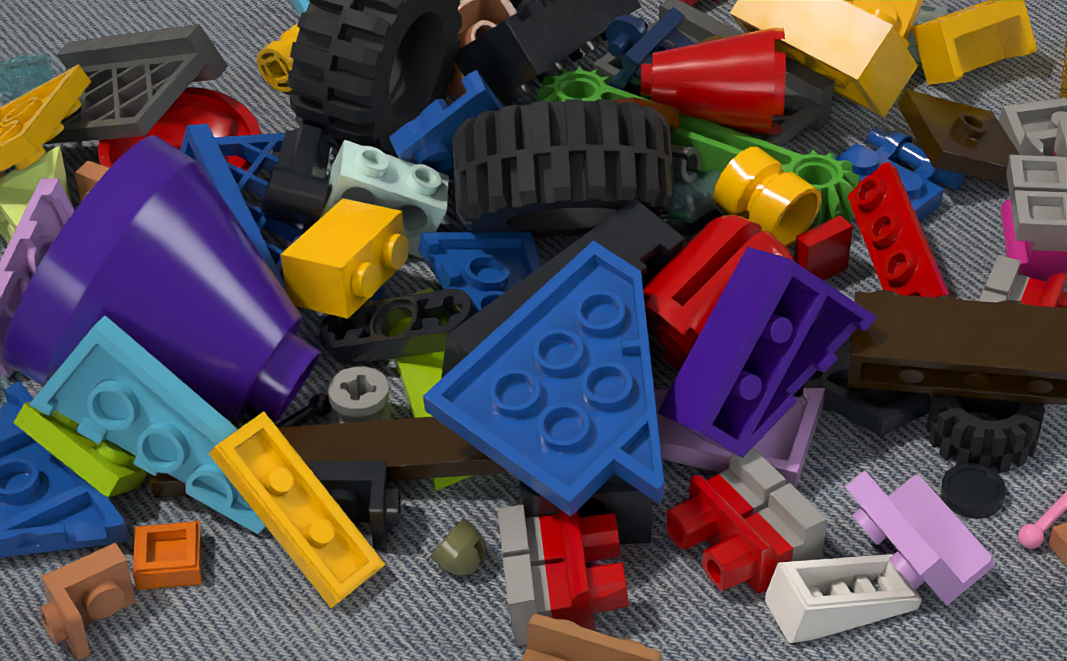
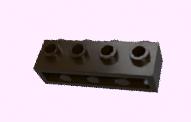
(961, 348)

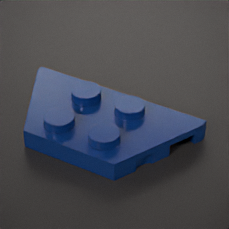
(430, 135)
(43, 499)

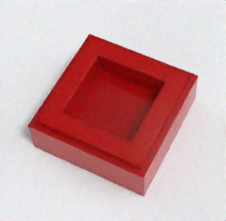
(825, 248)

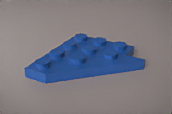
(564, 386)

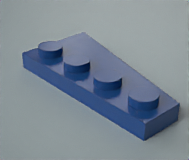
(480, 262)

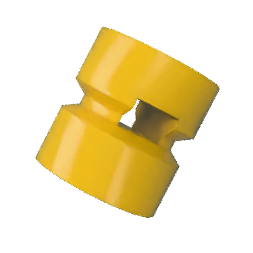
(764, 194)

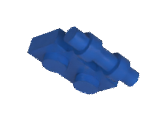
(897, 149)

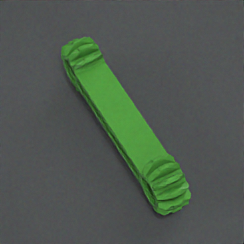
(720, 144)

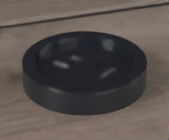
(973, 490)

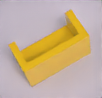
(973, 39)

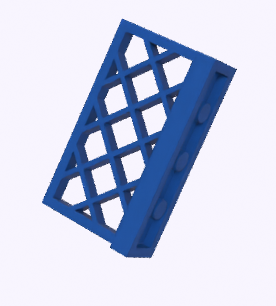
(232, 182)

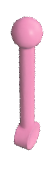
(1032, 535)

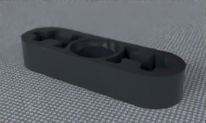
(366, 332)

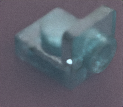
(23, 75)

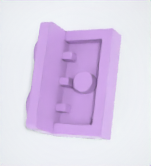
(925, 531)

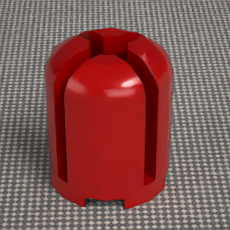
(693, 281)

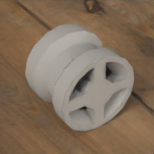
(359, 396)

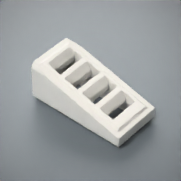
(807, 615)

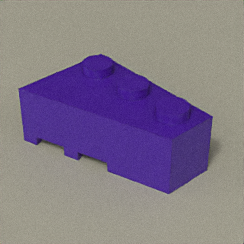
(758, 351)

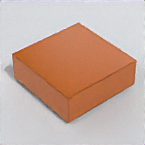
(167, 555)

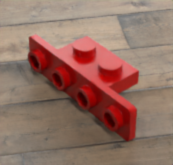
(895, 235)

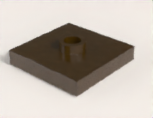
(958, 136)

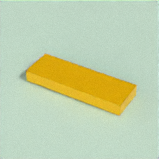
(297, 509)

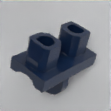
(636, 45)

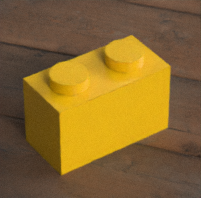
(345, 257)

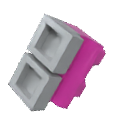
(1036, 215)

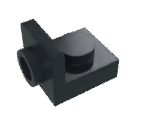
(362, 494)

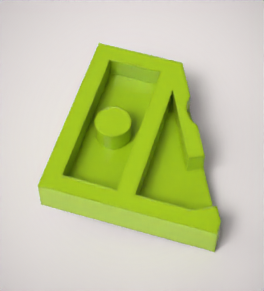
(102, 466)

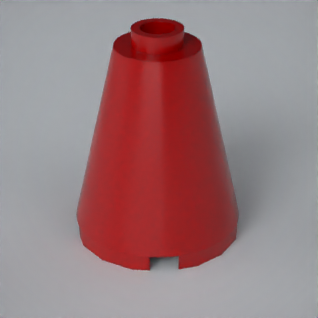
(723, 80)

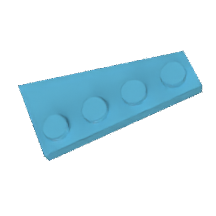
(144, 408)

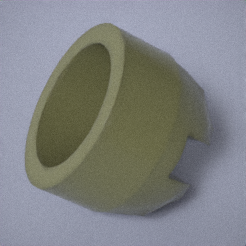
(461, 550)

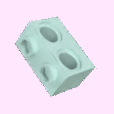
(389, 182)

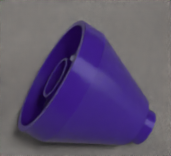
(177, 277)

